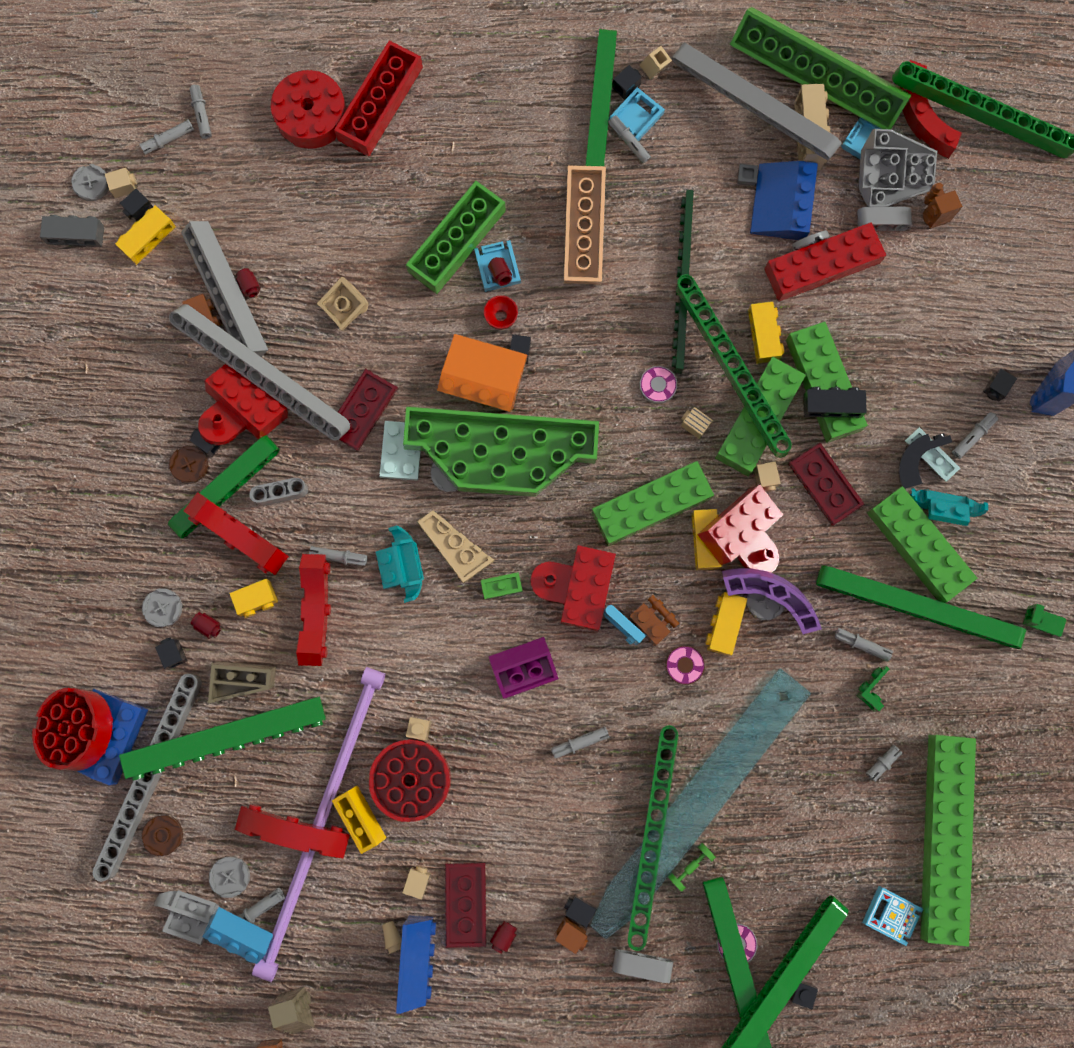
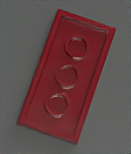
(365, 407)
(826, 484)
(465, 905)

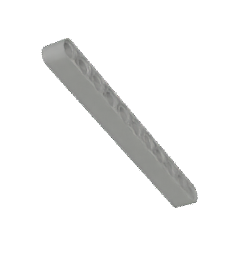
(757, 101)
(259, 372)
(147, 787)

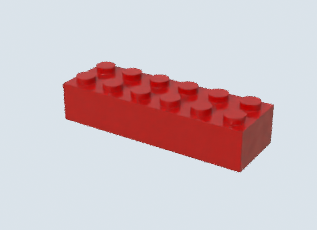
(378, 98)
(825, 261)

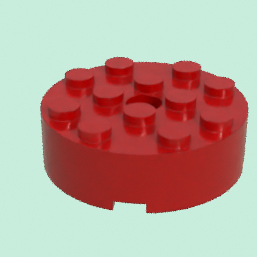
(292, 103)
(72, 729)
(389, 786)

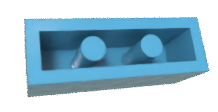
(237, 935)

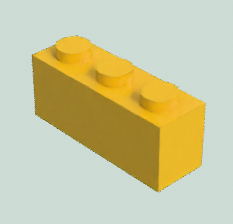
(145, 234)
(765, 332)
(703, 557)
(726, 624)
(359, 819)

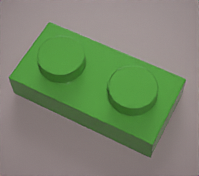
(501, 585)

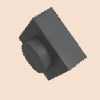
(747, 174)

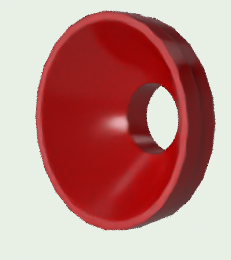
(498, 304)

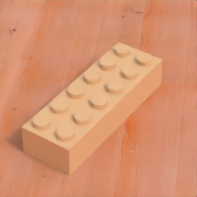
(584, 225)

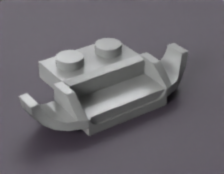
(187, 915)

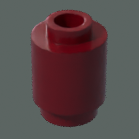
(500, 271)
(248, 283)
(206, 625)
(503, 937)

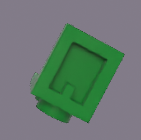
(1044, 621)
(871, 699)

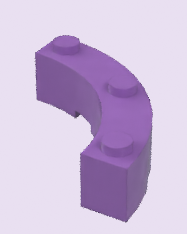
(776, 588)

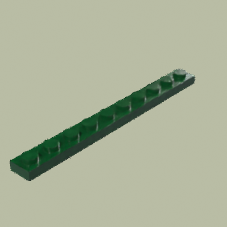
(683, 255)

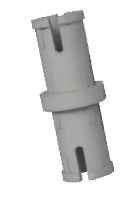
(884, 763)

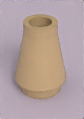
(391, 937)

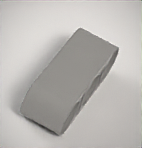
(886, 218)
(270, 488)
(642, 966)

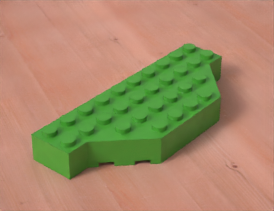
(500, 450)

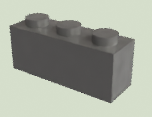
(72, 231)

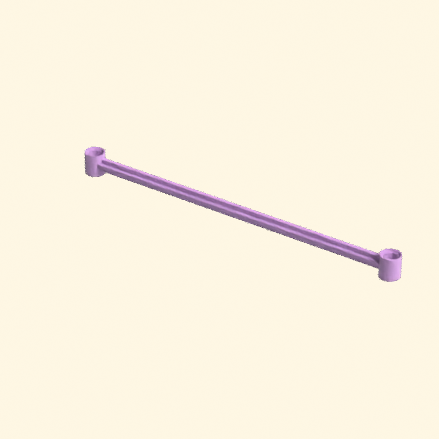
(372, 680)

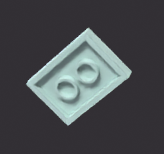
(396, 461)

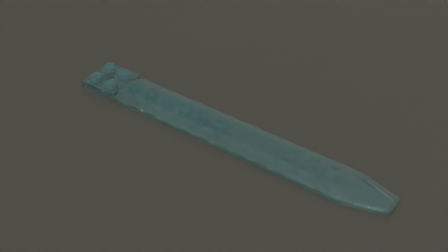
(703, 797)

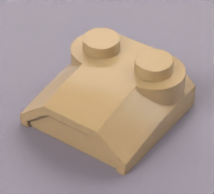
(343, 303)

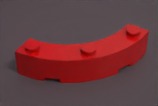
(928, 125)
(235, 533)
(314, 610)
(292, 833)

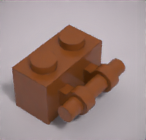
(941, 206)
(650, 624)

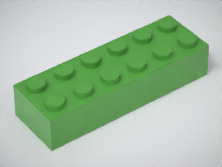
(456, 237)
(819, 359)
(744, 442)
(652, 503)
(922, 545)

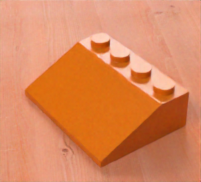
(482, 372)

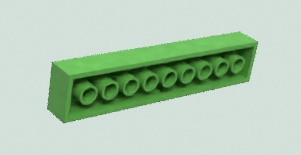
(815, 64)
(948, 840)

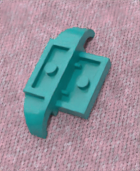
(948, 507)
(401, 564)

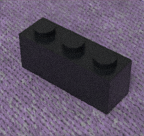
(835, 402)

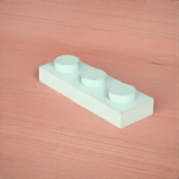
(936, 458)

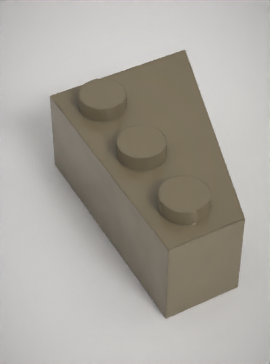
(238, 679)
(292, 1011)

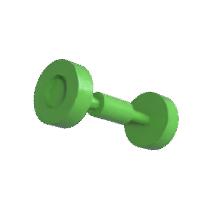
(691, 866)

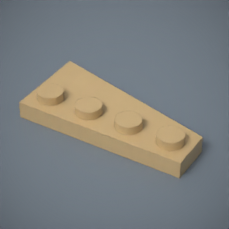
(455, 548)

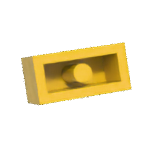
(253, 598)

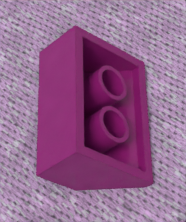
(523, 667)

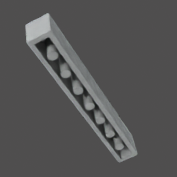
(222, 286)

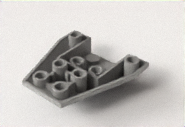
(894, 168)

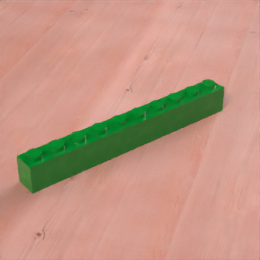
(222, 737)

